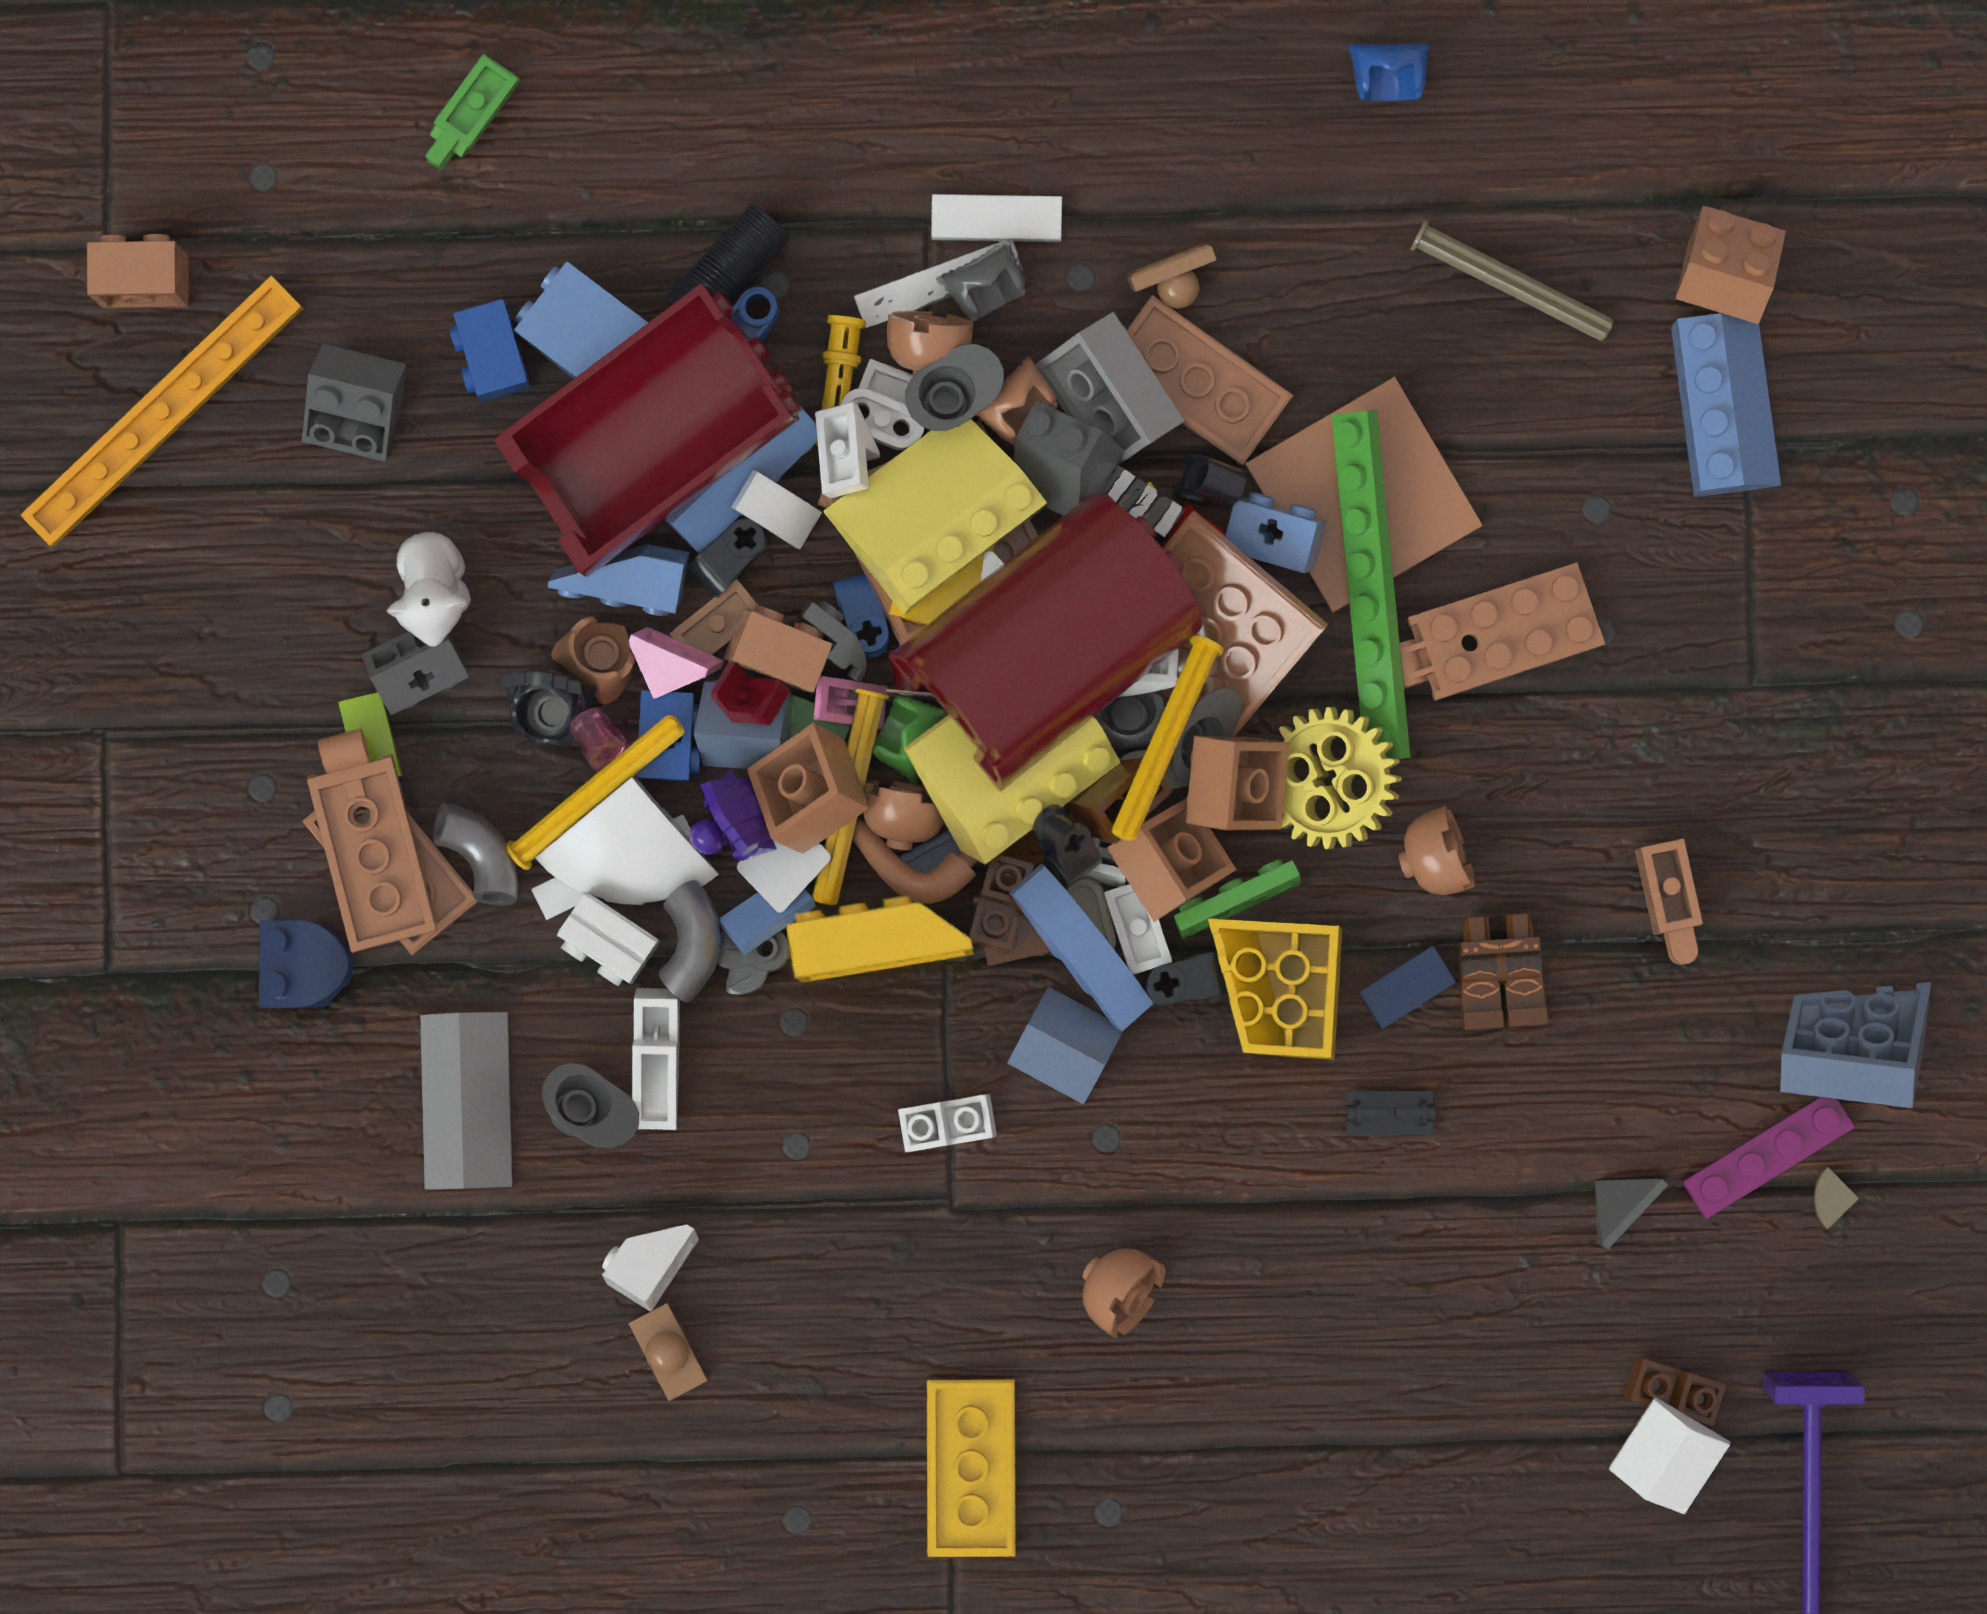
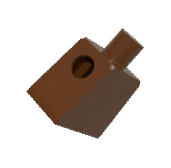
(1102, 801)

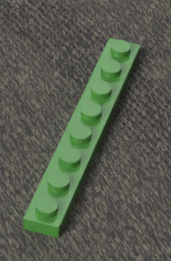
(1370, 577)

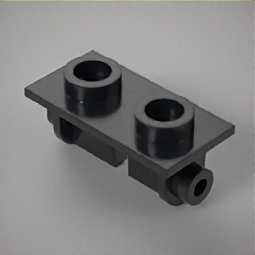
(1390, 1113)

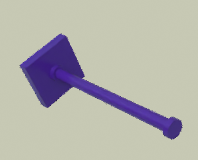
(1812, 1392)

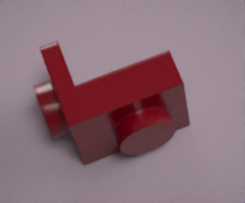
(748, 698)

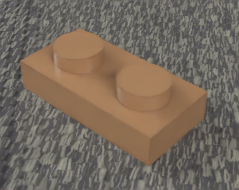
(716, 621)

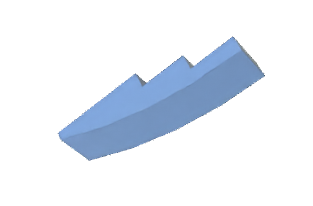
(1081, 947)

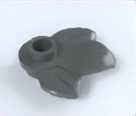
(751, 970)

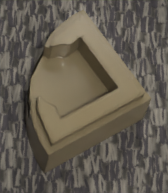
(1831, 1198)

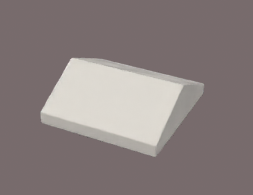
(1668, 1457)

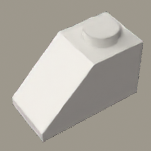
(648, 1263)

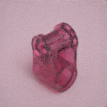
(598, 738)

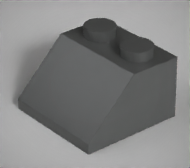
(1064, 457)

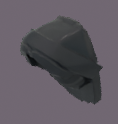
(545, 703)

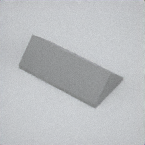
(466, 1100)

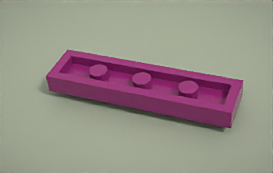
(1767, 1155)

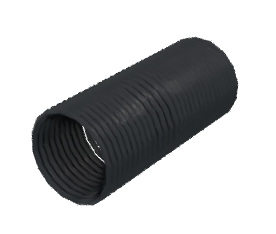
(736, 256)

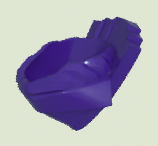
(739, 815)

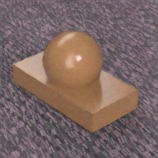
(1176, 281)
(668, 1351)

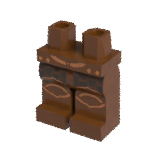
(1504, 962)

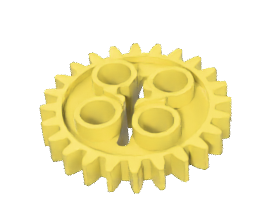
(1362, 757)

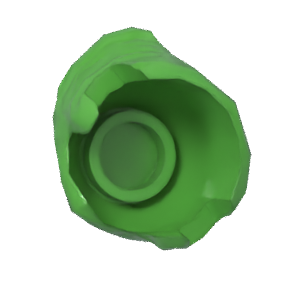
(905, 723)

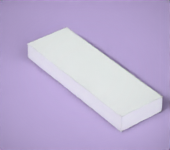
(996, 218)

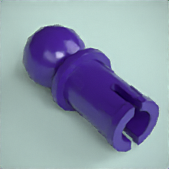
(707, 836)

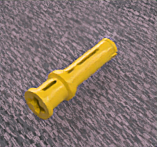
(839, 357)

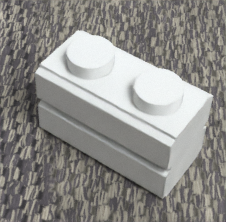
(608, 939)

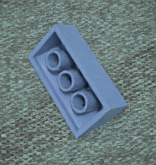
(1725, 404)
(711, 513)

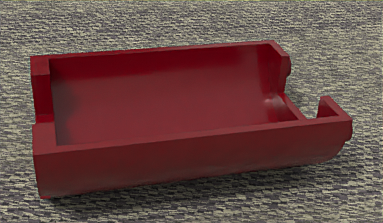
(649, 427)
(1053, 635)

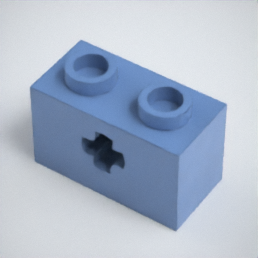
(1300, 529)

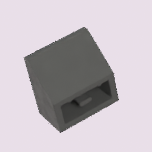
(353, 402)

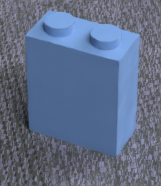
(575, 321)

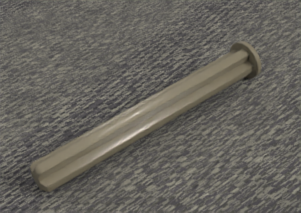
(1512, 282)

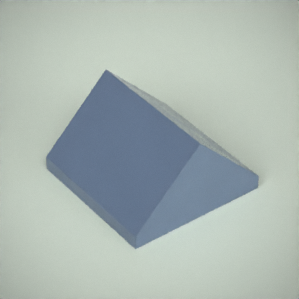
(734, 743)
(1065, 1045)

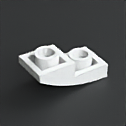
(776, 509)
(947, 1123)

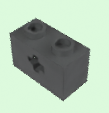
(411, 671)

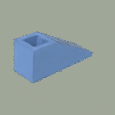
(637, 576)

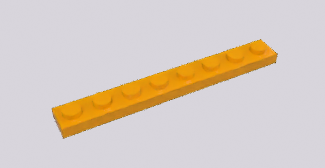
(161, 412)

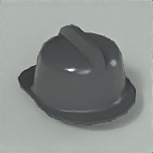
(954, 387)
(1212, 716)
(589, 1106)

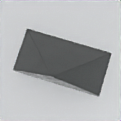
(1621, 1204)

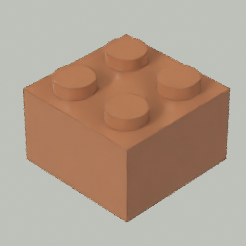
(1730, 264)
(137, 273)
(778, 650)
(1237, 783)
(807, 788)
(1171, 861)

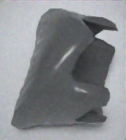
(985, 282)
(1131, 720)

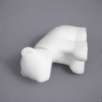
(433, 587)

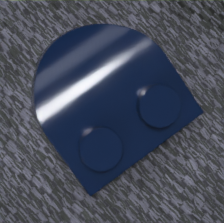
(301, 964)

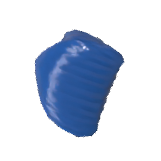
(1389, 70)

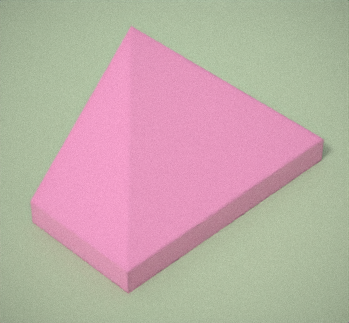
(669, 662)
(838, 700)

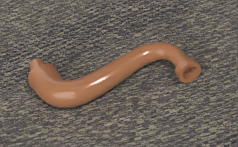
(925, 888)

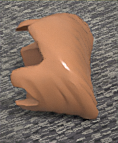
(1016, 400)
(597, 656)

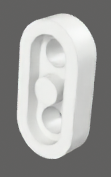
(883, 415)

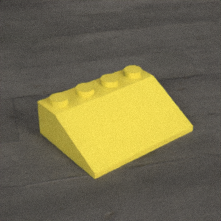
(935, 511)
(973, 807)

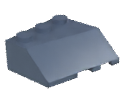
(1856, 1045)

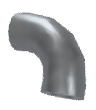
(484, 850)
(697, 941)

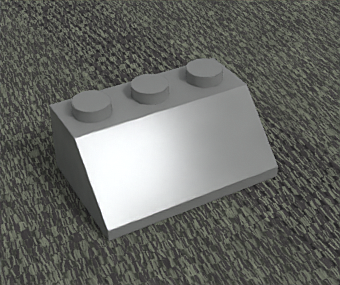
(1110, 386)

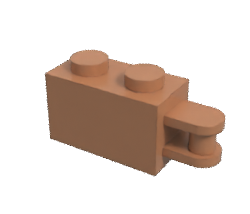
(1671, 897)

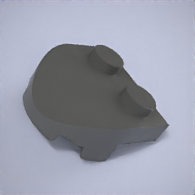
(846, 647)

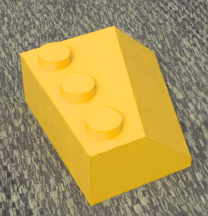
(1281, 985)

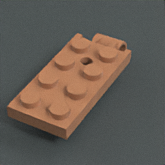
(1513, 629)
(370, 862)

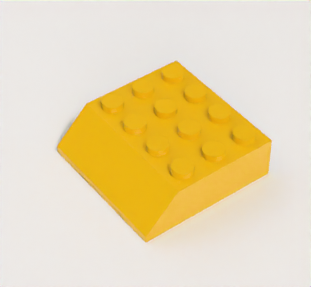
(871, 940)

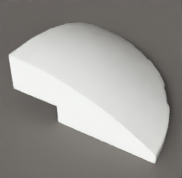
(626, 851)

